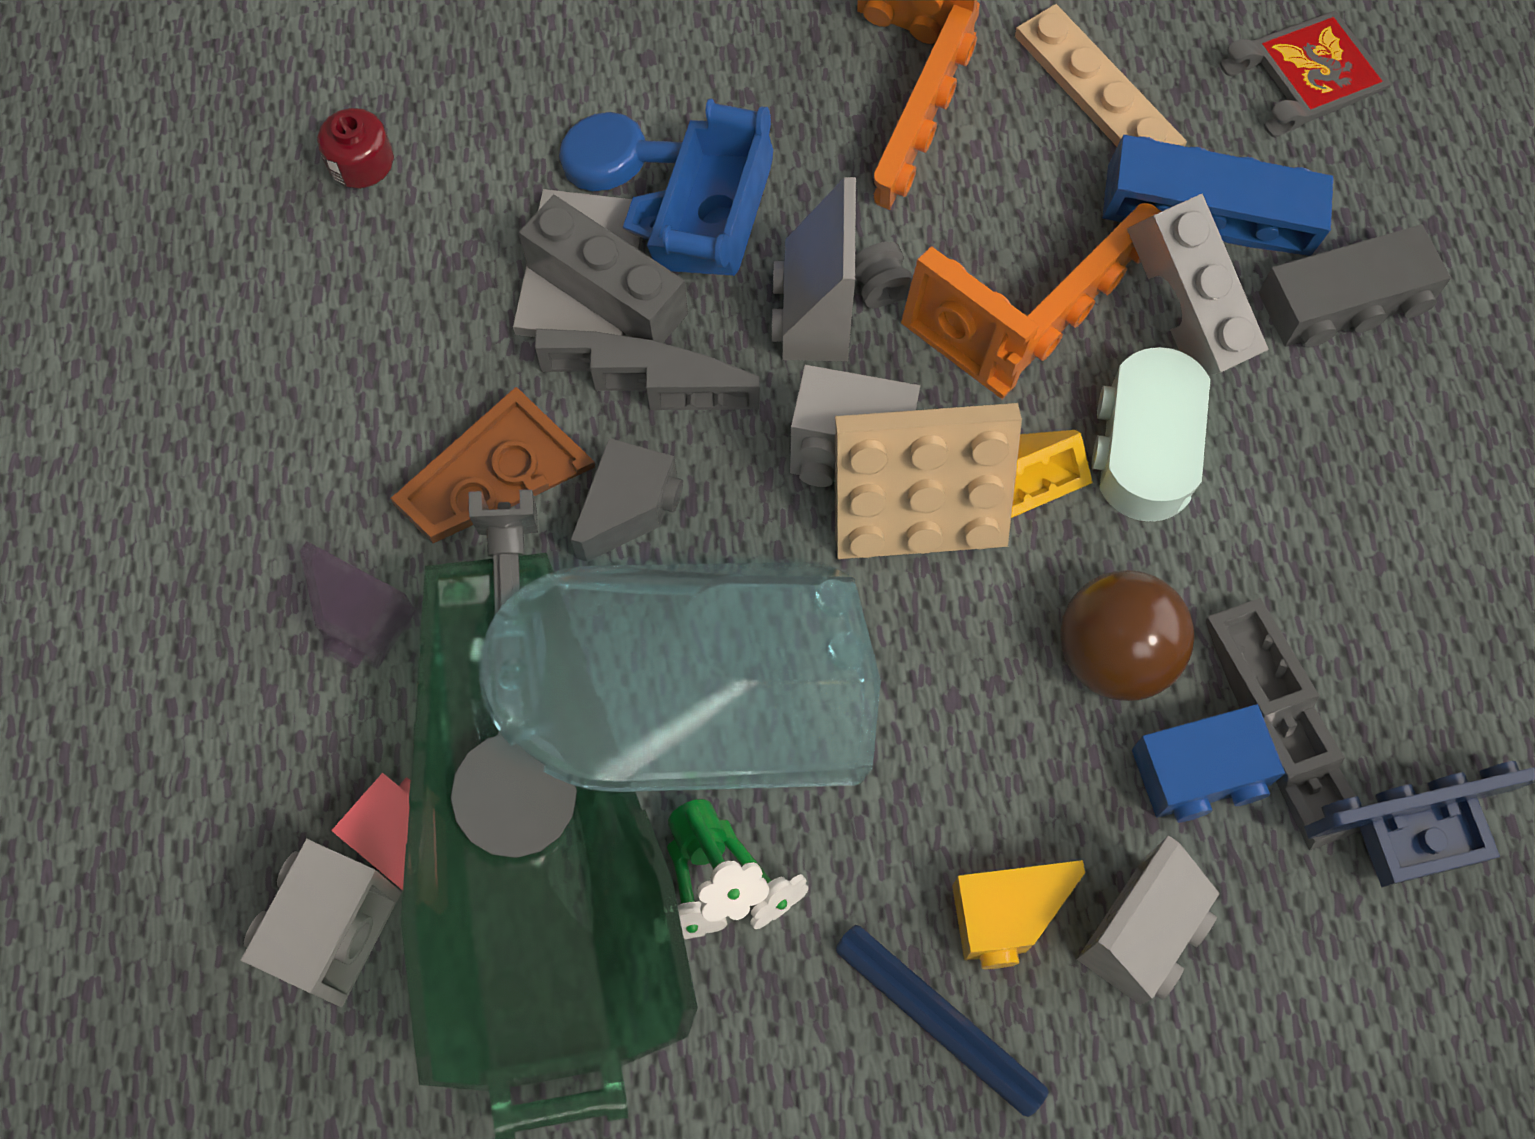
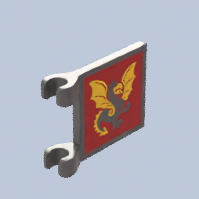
(1315, 67)

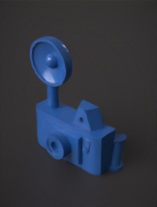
(712, 191)

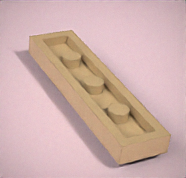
(1092, 79)

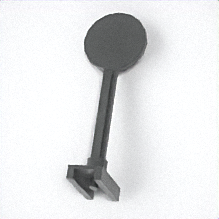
(499, 788)

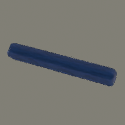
(942, 1021)

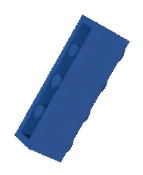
(1249, 199)

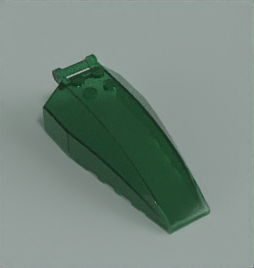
(539, 956)

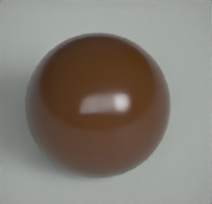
(1127, 635)

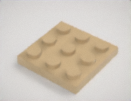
(925, 480)

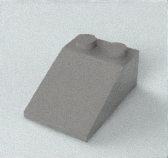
(818, 281)

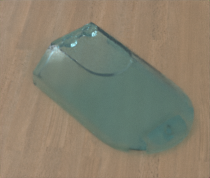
(687, 676)

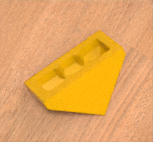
(1048, 468)

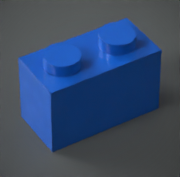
(1208, 763)

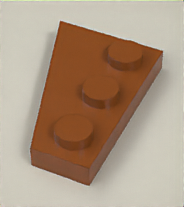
(499, 455)

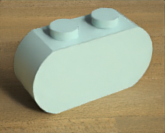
(1153, 434)

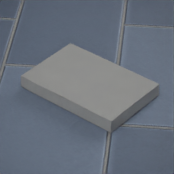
(548, 307)

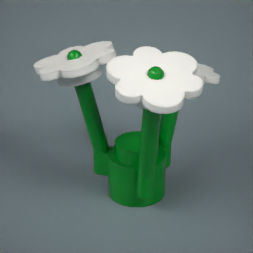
(731, 888)

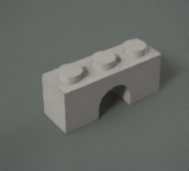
(1191, 256)

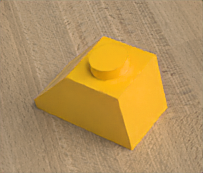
(1010, 909)

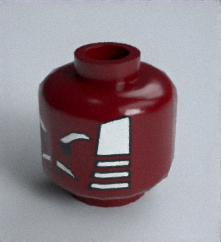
(355, 148)

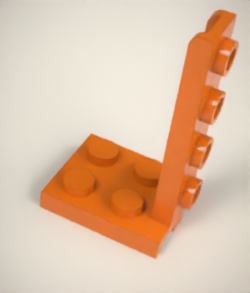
(929, 21)
(990, 335)

